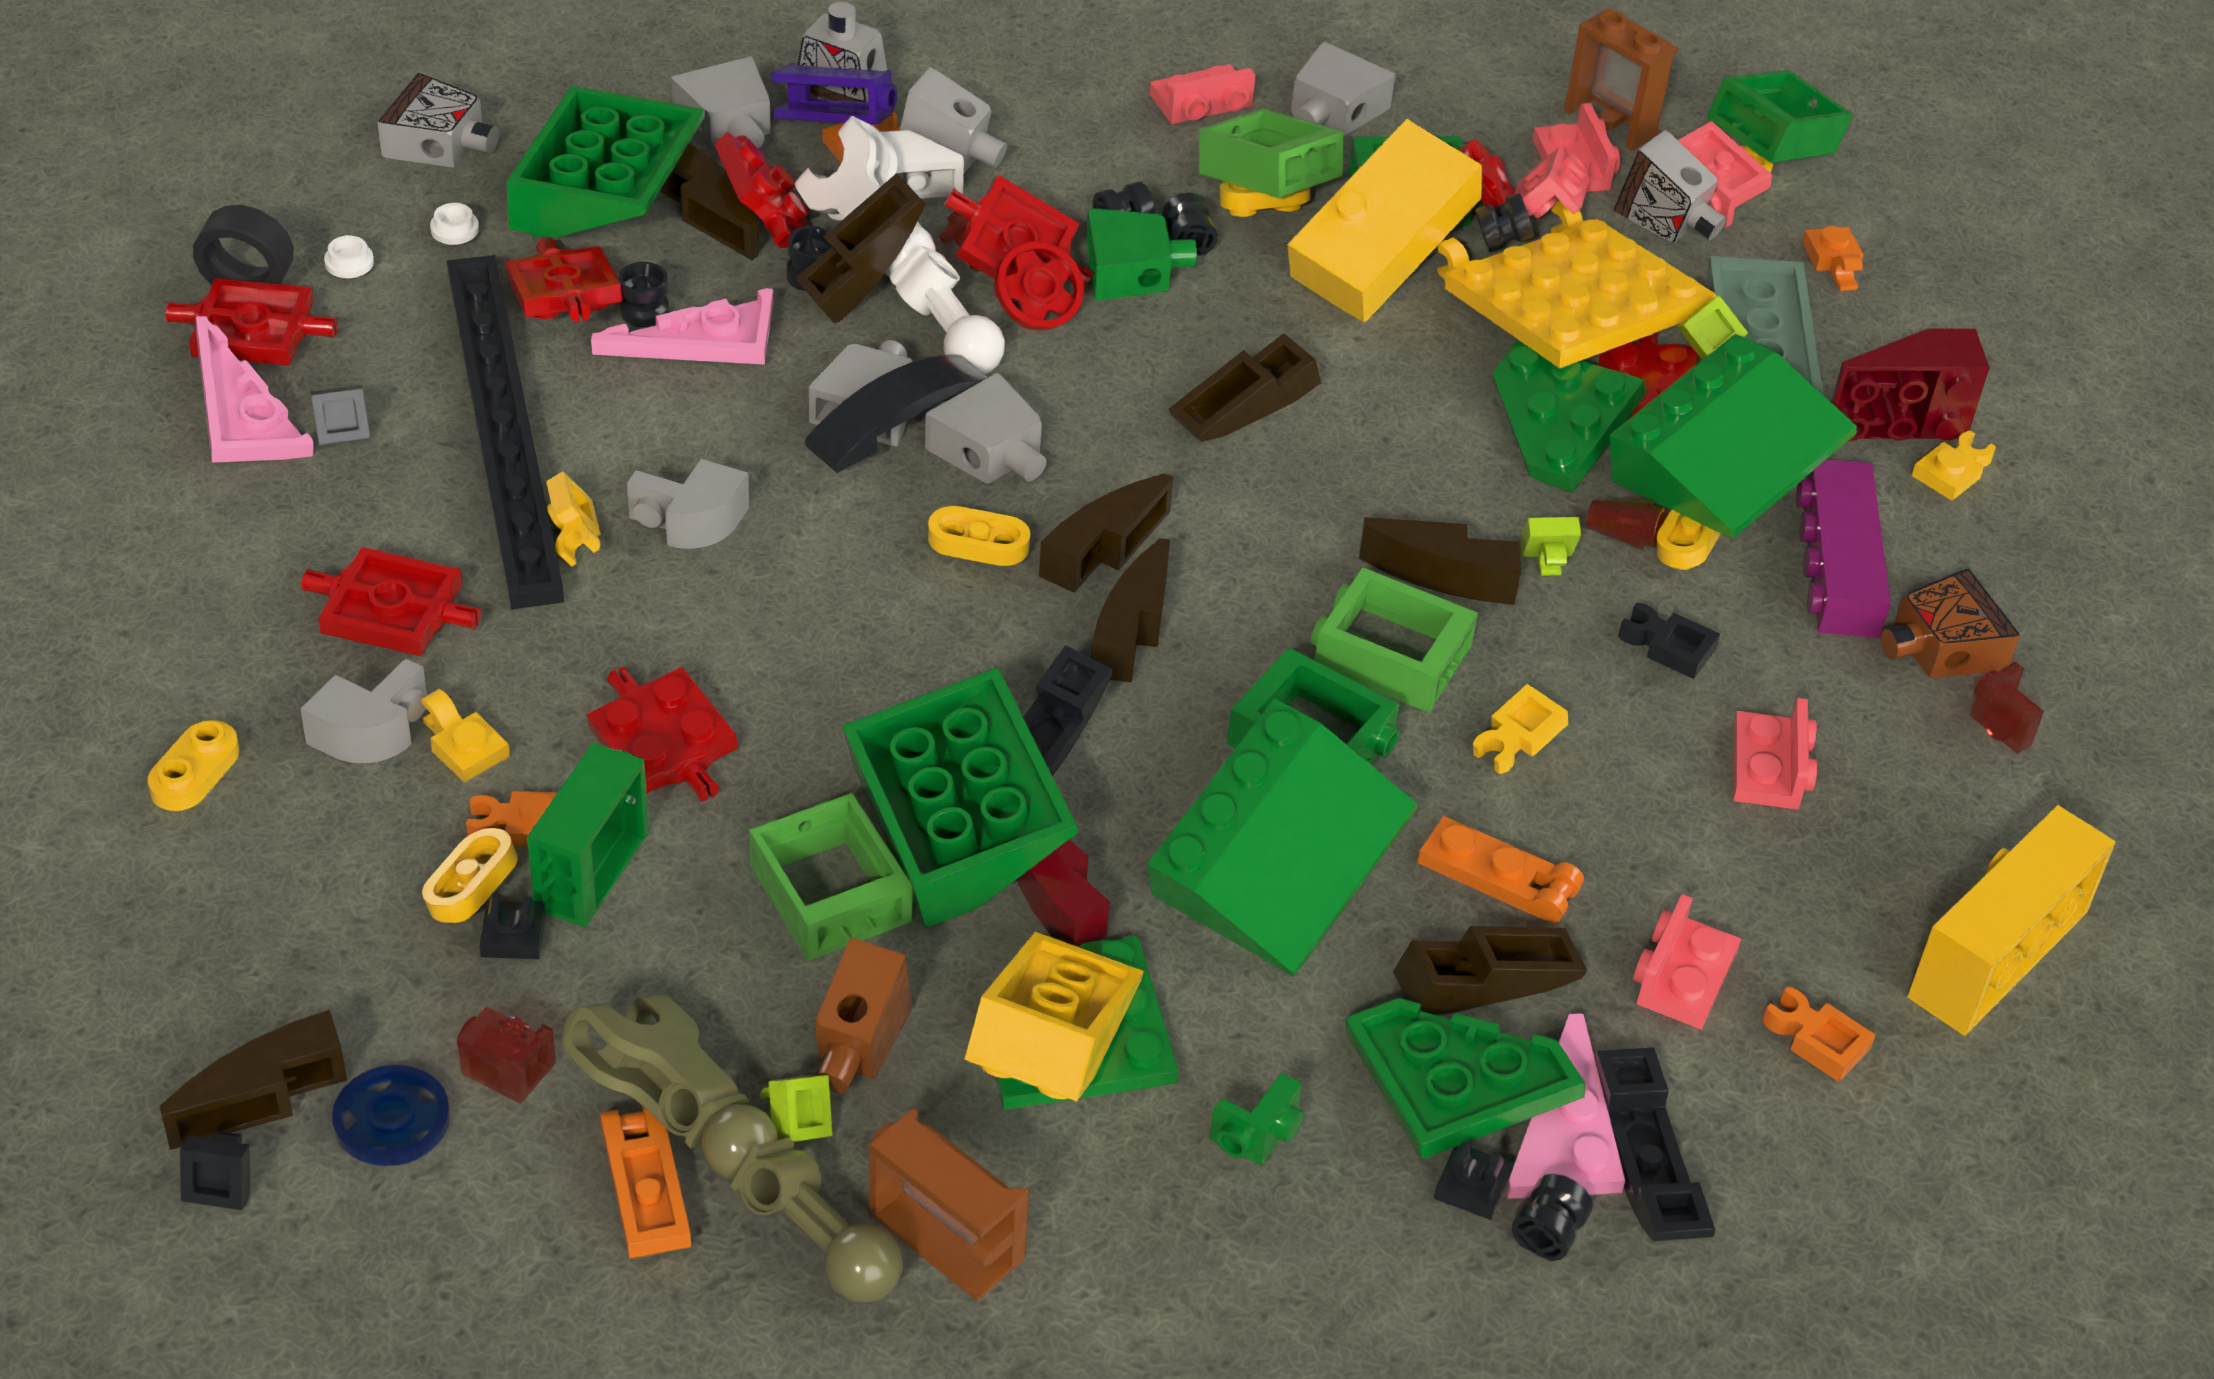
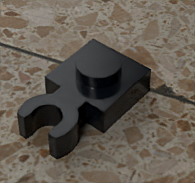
(1673, 643)

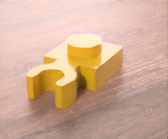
(1952, 469)
(1521, 723)

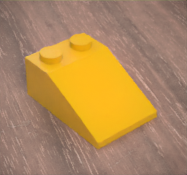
(1052, 1016)

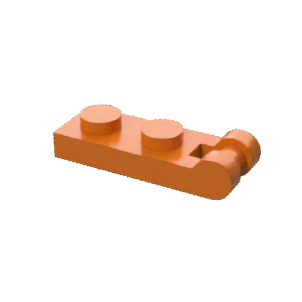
(1501, 870)
(645, 1183)

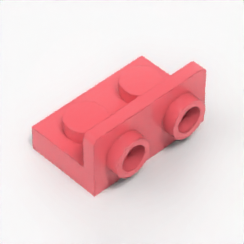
(1203, 93)
(1586, 141)
(1736, 171)
(1555, 176)
(1773, 757)
(1686, 967)

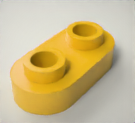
(1246, 202)
(979, 535)
(1684, 542)
(199, 763)
(469, 875)

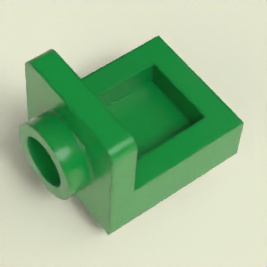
(1258, 1132)

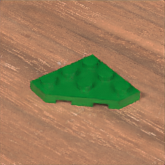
(1562, 413)
(1139, 1051)
(1459, 1073)

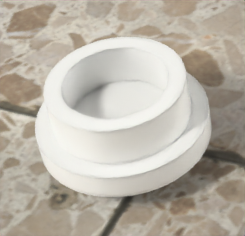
(454, 224)
(348, 257)

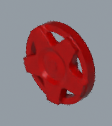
(1494, 181)
(1038, 286)

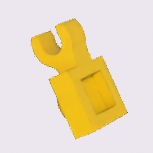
(574, 515)
(462, 744)

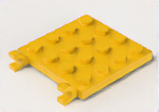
(1573, 289)

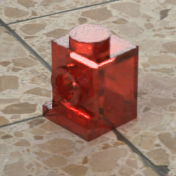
(505, 1053)

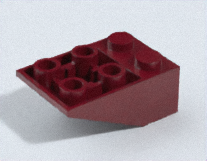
(1914, 386)

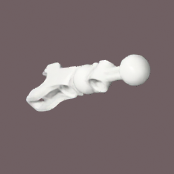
(918, 272)

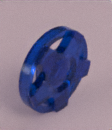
(391, 1116)

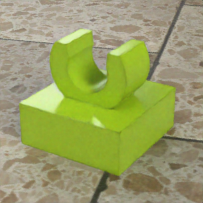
(1711, 326)
(1550, 541)
(800, 1107)

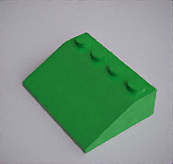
(597, 162)
(1728, 437)
(959, 793)
(1280, 838)

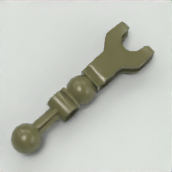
(739, 1142)

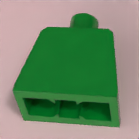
(1133, 253)

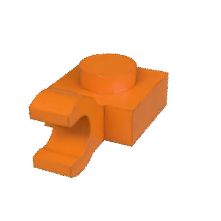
(1835, 251)

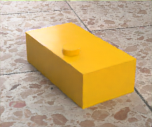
(1385, 221)
(2010, 919)

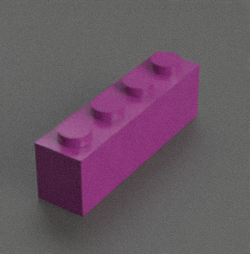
(1844, 549)

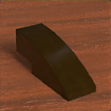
(711, 202)
(862, 248)
(1247, 390)
(1105, 531)
(1443, 558)
(1132, 612)
(1487, 967)
(256, 1081)

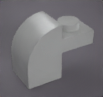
(692, 512)
(364, 723)

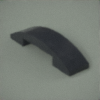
(853, 426)
(1065, 704)
(1647, 1148)

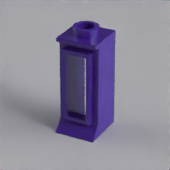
(800, 106)

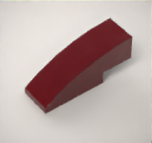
(1064, 898)

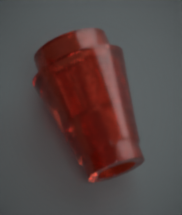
(1627, 521)

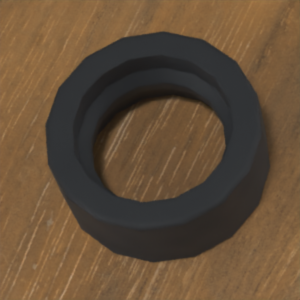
(248, 226)

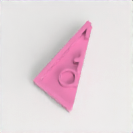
(697, 334)
(240, 411)
(1573, 1137)

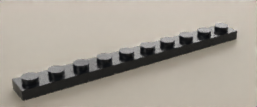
(504, 434)

